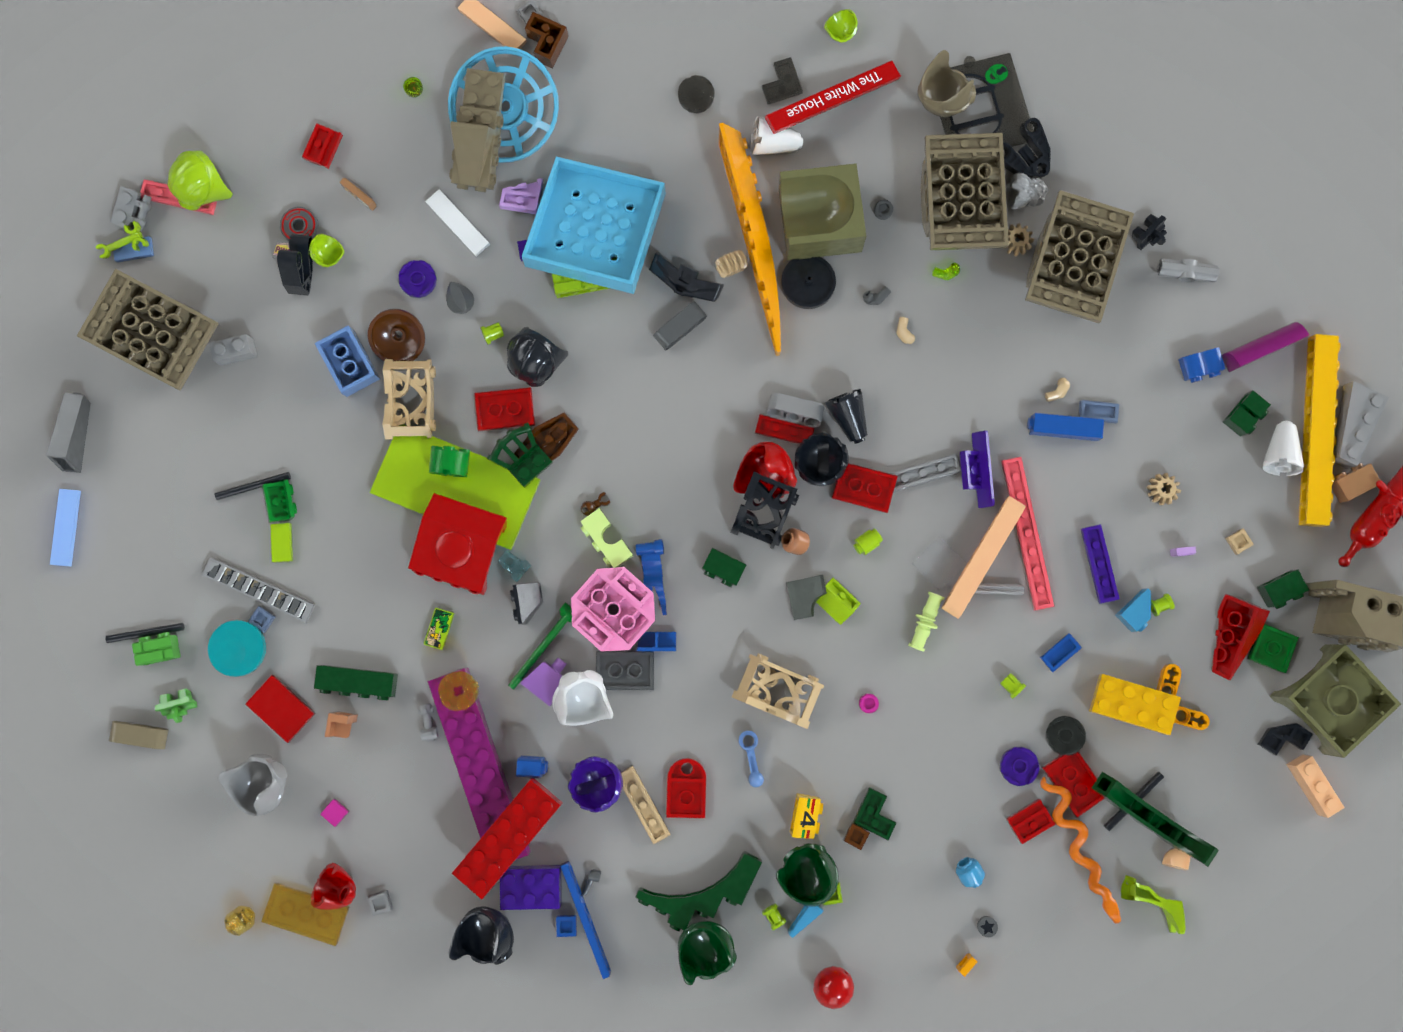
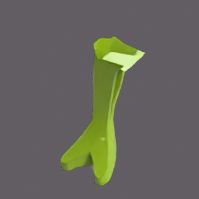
(1172, 908)

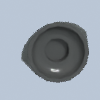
(459, 298)

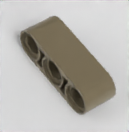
(138, 735)

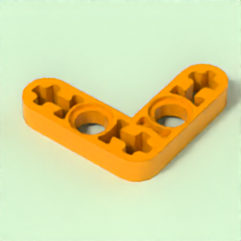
(1174, 687)

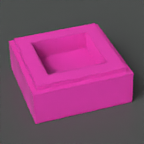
(334, 812)

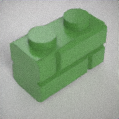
(156, 650)

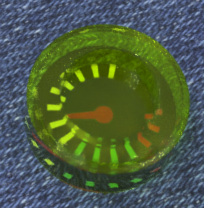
(413, 87)

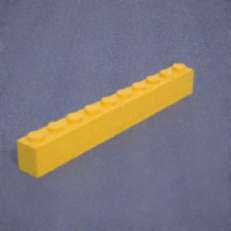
(1319, 430)

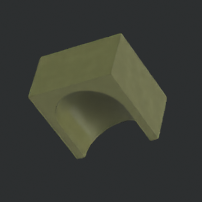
(822, 211)

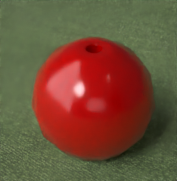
(833, 987)

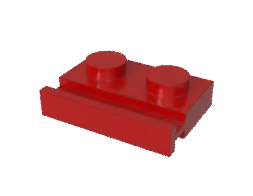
(322, 146)
(1030, 821)

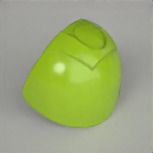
(842, 25)
(325, 250)

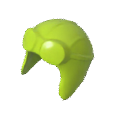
(196, 181)

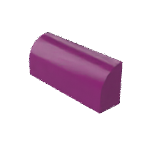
(1264, 346)

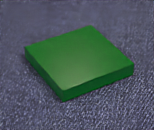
(1273, 648)

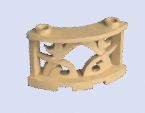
(392, 422)
(752, 698)

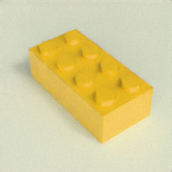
(1135, 704)

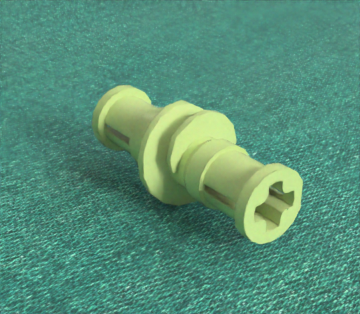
(926, 621)

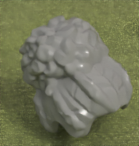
(1026, 191)

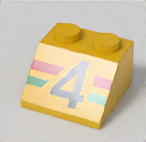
(805, 816)

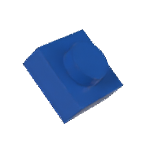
(566, 925)

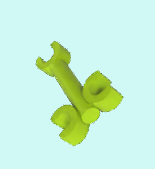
(134, 238)

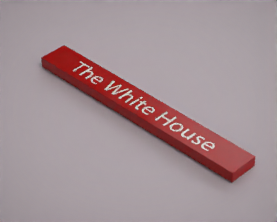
(832, 97)

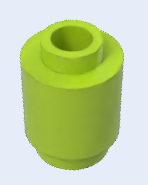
(867, 541)

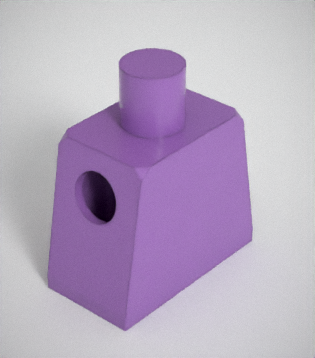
(545, 680)

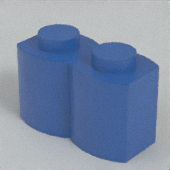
(1202, 364)
(531, 766)

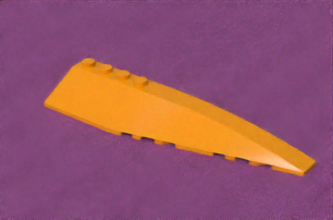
(752, 223)

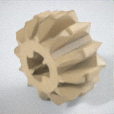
(1024, 242)
(731, 263)
(1170, 492)

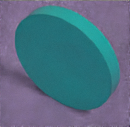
(236, 648)

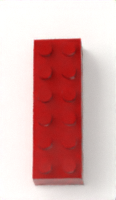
(507, 838)

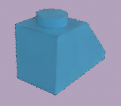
(1136, 611)

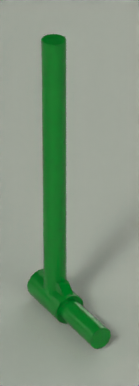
(566, 613)

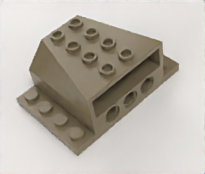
(964, 192)
(1078, 256)
(147, 329)
(1358, 615)

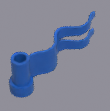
(652, 568)

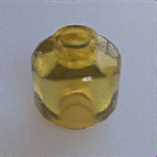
(239, 920)

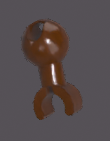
(591, 506)

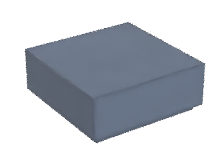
(262, 619)

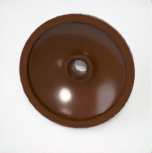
(388, 344)

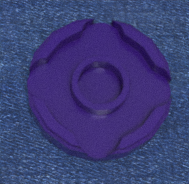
(417, 278)
(1019, 766)

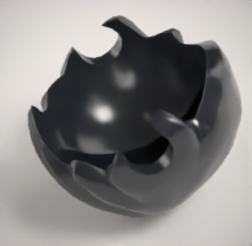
(821, 459)

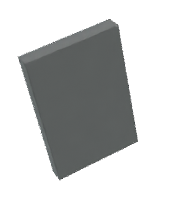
(626, 669)

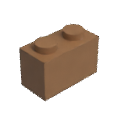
(1354, 483)

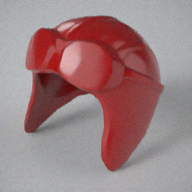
(768, 460)

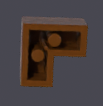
(550, 38)

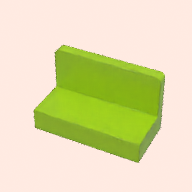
(838, 602)

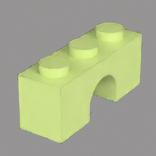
(595, 525)

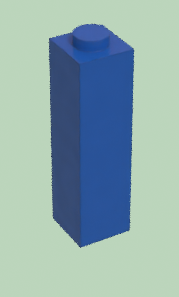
(1066, 427)

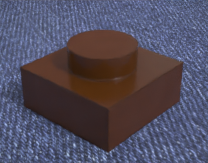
(856, 836)

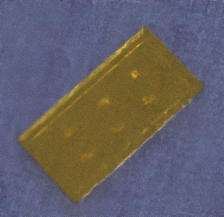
(293, 912)

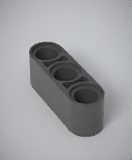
(680, 325)

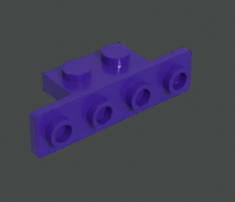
(977, 469)

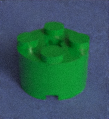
(449, 461)

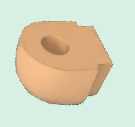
(1176, 859)

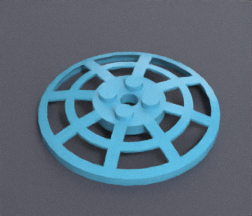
(518, 101)

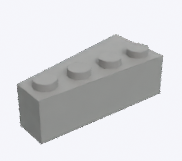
(1357, 420)

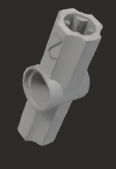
(1188, 270)

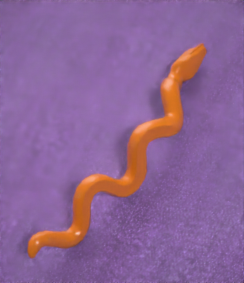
(1109, 903)

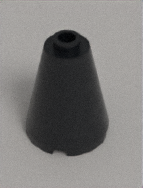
(849, 414)

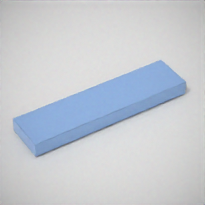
(65, 527)

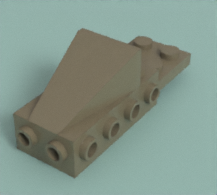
(478, 131)

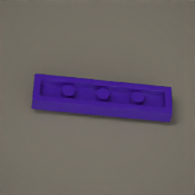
(1100, 564)

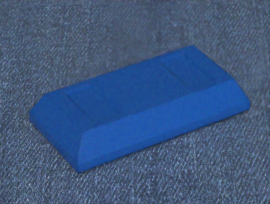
(1061, 652)

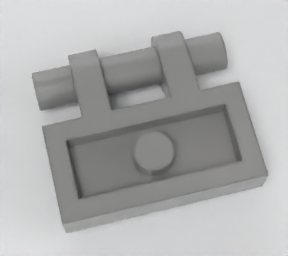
(126, 208)

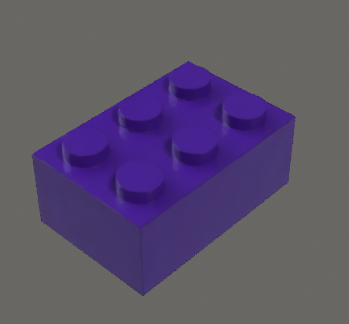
(531, 887)

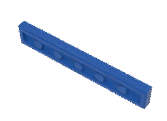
(586, 919)

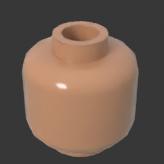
(795, 541)

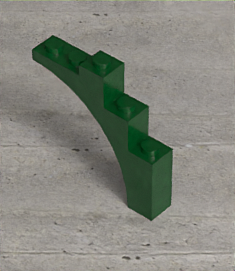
(1154, 820)
(681, 907)

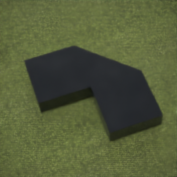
(1276, 737)

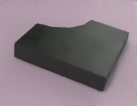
(804, 594)

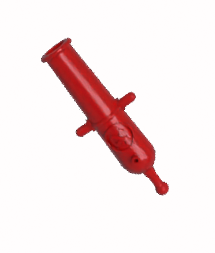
(1377, 518)

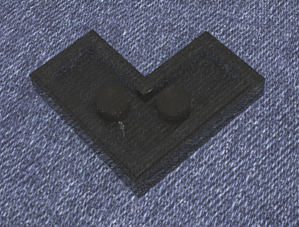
(786, 85)

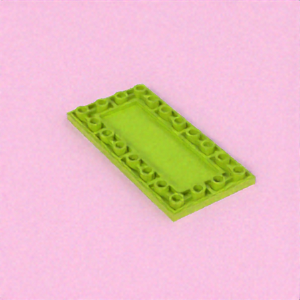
(407, 482)

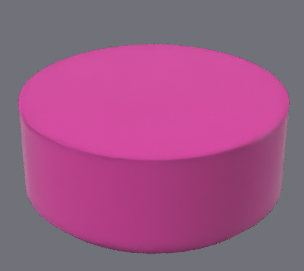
(868, 703)

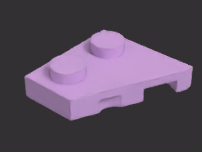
(522, 197)

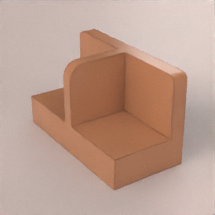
(340, 724)

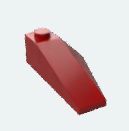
(1237, 631)

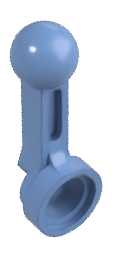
(755, 778)

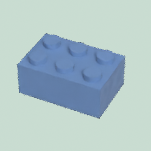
(347, 361)

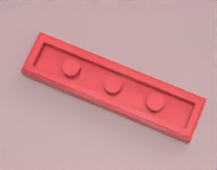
(161, 194)

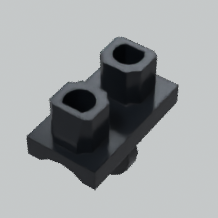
(1152, 235)

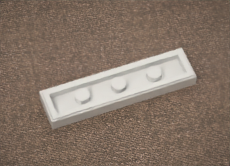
(457, 223)

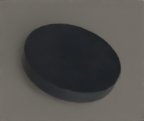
(808, 282)

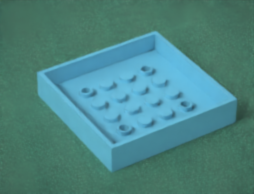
(594, 225)

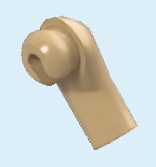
(903, 333)
(1060, 392)

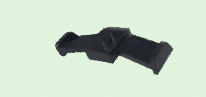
(684, 281)

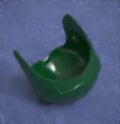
(808, 875)
(705, 951)

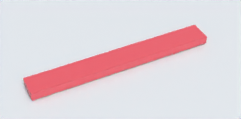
(1028, 535)

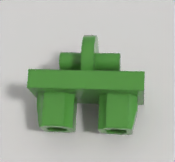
(176, 708)

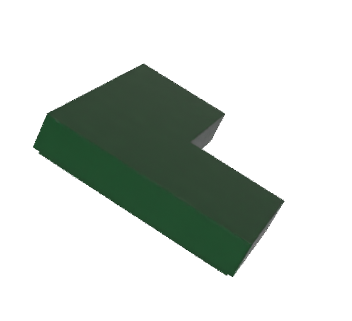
(869, 817)

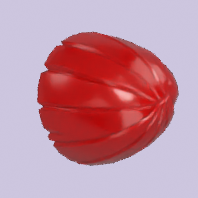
(333, 889)

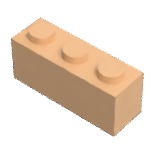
(1315, 786)

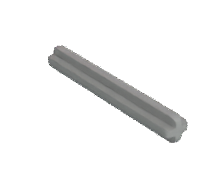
(999, 589)

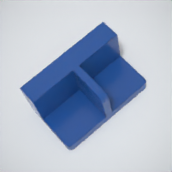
(657, 641)

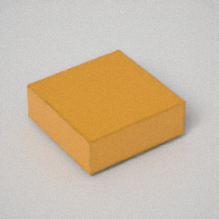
(966, 964)

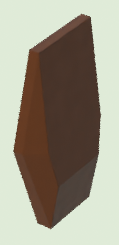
(552, 436)

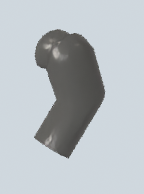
(876, 298)

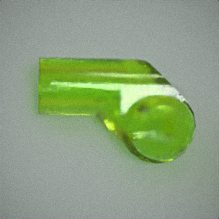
(947, 274)

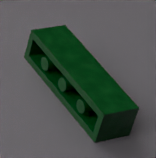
(355, 681)

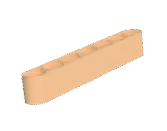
(983, 557)

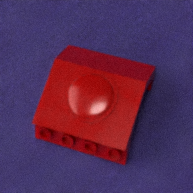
(456, 543)

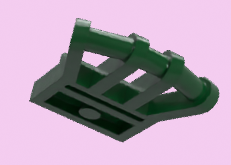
(530, 464)

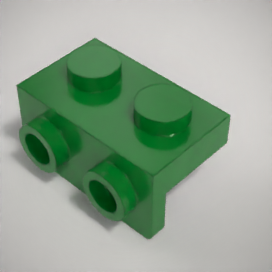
(279, 501)

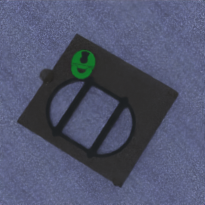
(1006, 94)

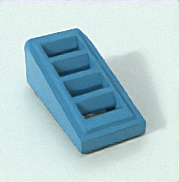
(804, 918)

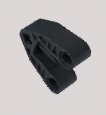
(1038, 143)
(296, 265)

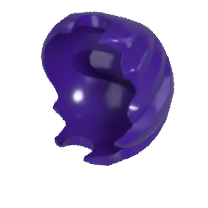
(595, 784)

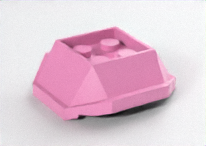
(592, 603)

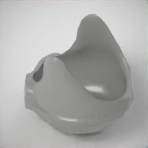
(255, 784)

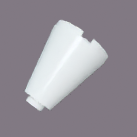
(765, 142)
(1284, 451)

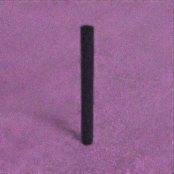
(251, 486)
(144, 633)
(1141, 793)

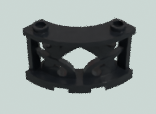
(757, 490)

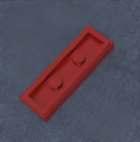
(782, 429)

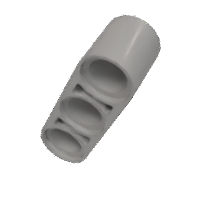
(795, 410)

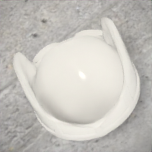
(581, 699)

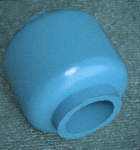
(970, 872)

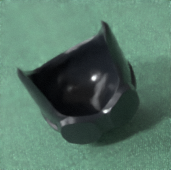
(533, 357)
(484, 936)

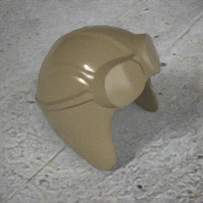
(945, 90)

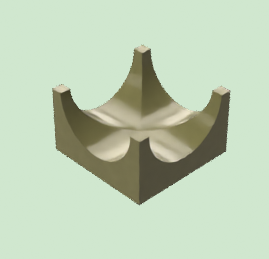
(1339, 700)

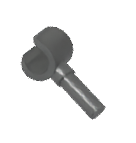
(593, 876)

